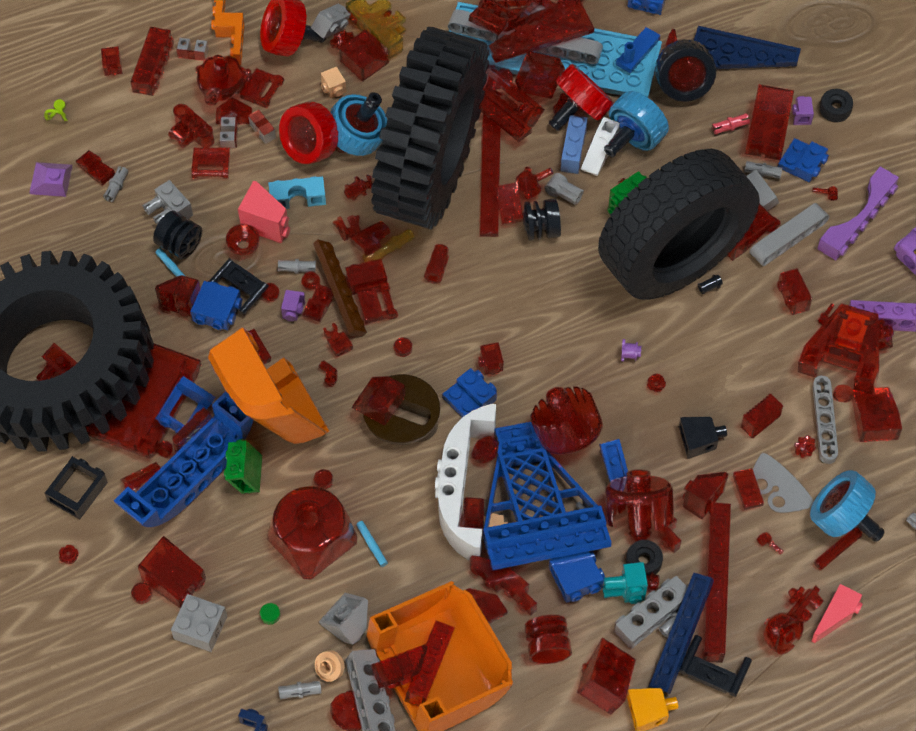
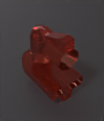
(343, 230)

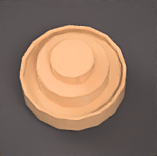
(329, 665)

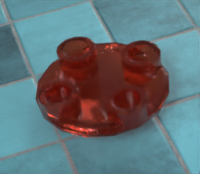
(345, 712)

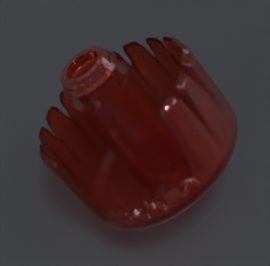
(567, 420)
(644, 498)

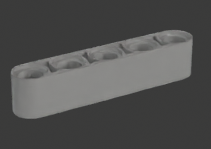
(789, 234)

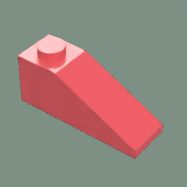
(839, 611)

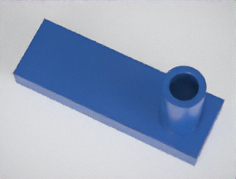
(636, 51)
(613, 459)

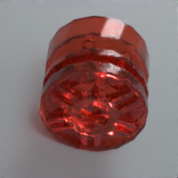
(548, 639)

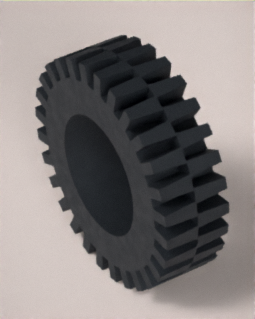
(429, 127)
(105, 372)

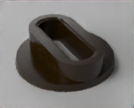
(420, 400)

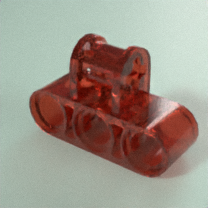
(190, 128)

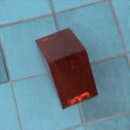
(234, 108)

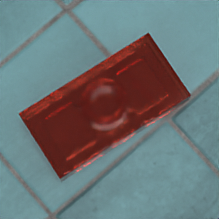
(748, 489)

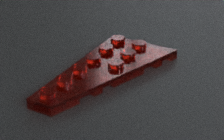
(547, 28)

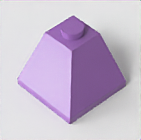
(51, 179)

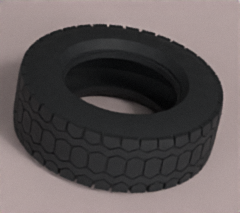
(678, 223)

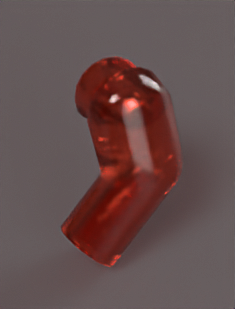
(331, 373)

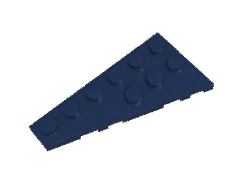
(740, 51)

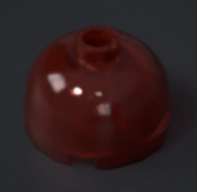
(782, 631)

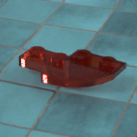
(506, 579)

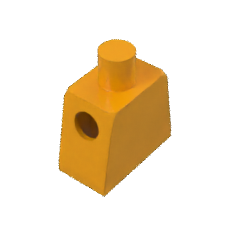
(649, 707)

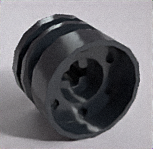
(542, 219)
(177, 234)

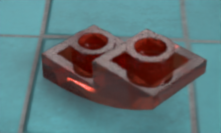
(95, 167)
(319, 304)

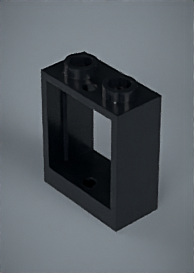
(67, 504)

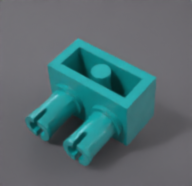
(630, 585)

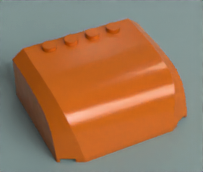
(269, 395)
(475, 665)

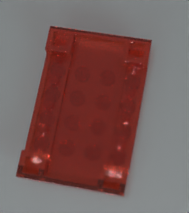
(139, 429)

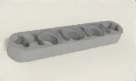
(825, 427)

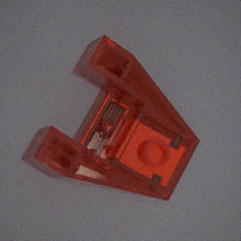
(846, 341)

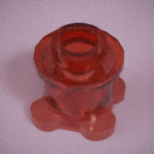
(355, 189)

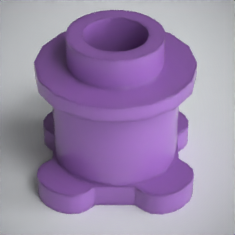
(630, 350)

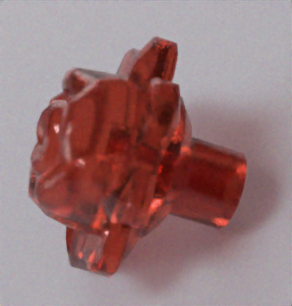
(805, 446)

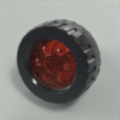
(685, 70)

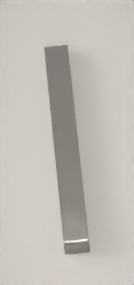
(577, 49)

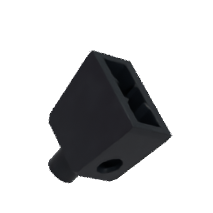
(700, 435)

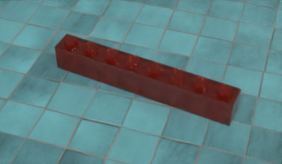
(717, 568)

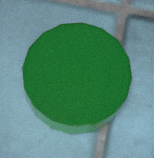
(270, 613)

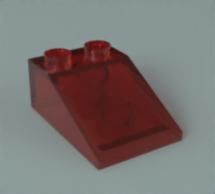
(876, 415)

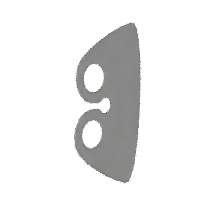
(790, 489)

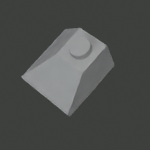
(347, 618)

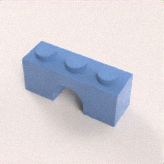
(573, 144)

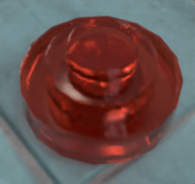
(340, 39)
(485, 449)

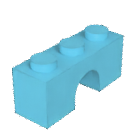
(310, 188)

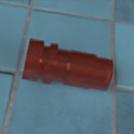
(438, 260)

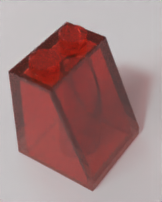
(171, 572)

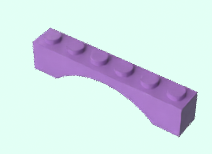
(838, 237)

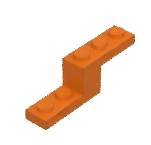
(229, 26)

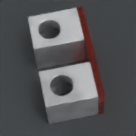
(184, 50)
(261, 124)
(229, 132)

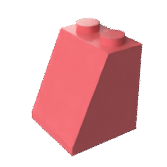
(264, 213)

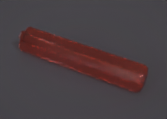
(838, 548)

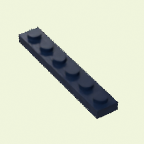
(681, 632)

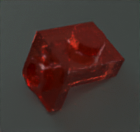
(669, 538)

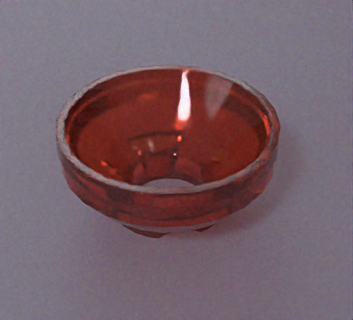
(242, 233)

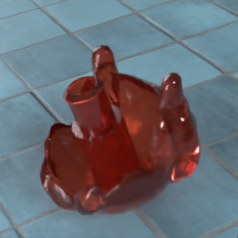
(221, 78)

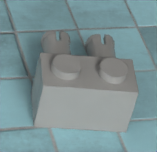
(169, 199)

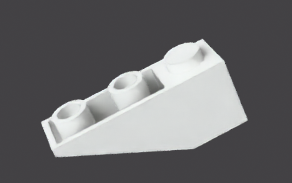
(596, 155)

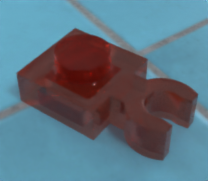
(337, 341)

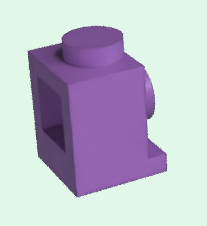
(803, 111)
(292, 305)

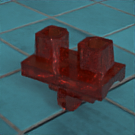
(802, 600)

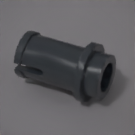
(710, 284)

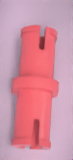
(730, 124)

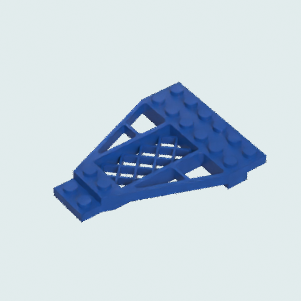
(534, 537)

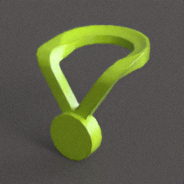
(59, 106)

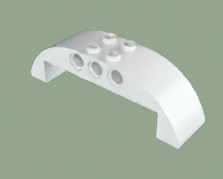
(452, 479)

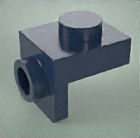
(253, 719)

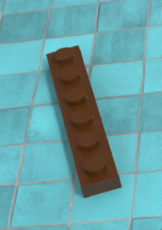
(340, 288)

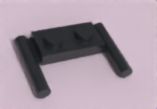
(243, 281)
(711, 674)

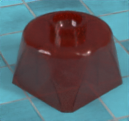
(311, 530)

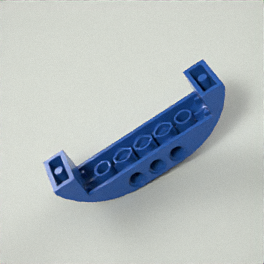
(189, 469)

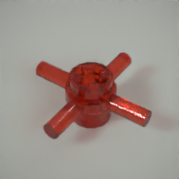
(529, 183)

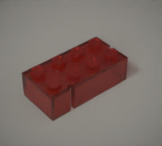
(769, 122)

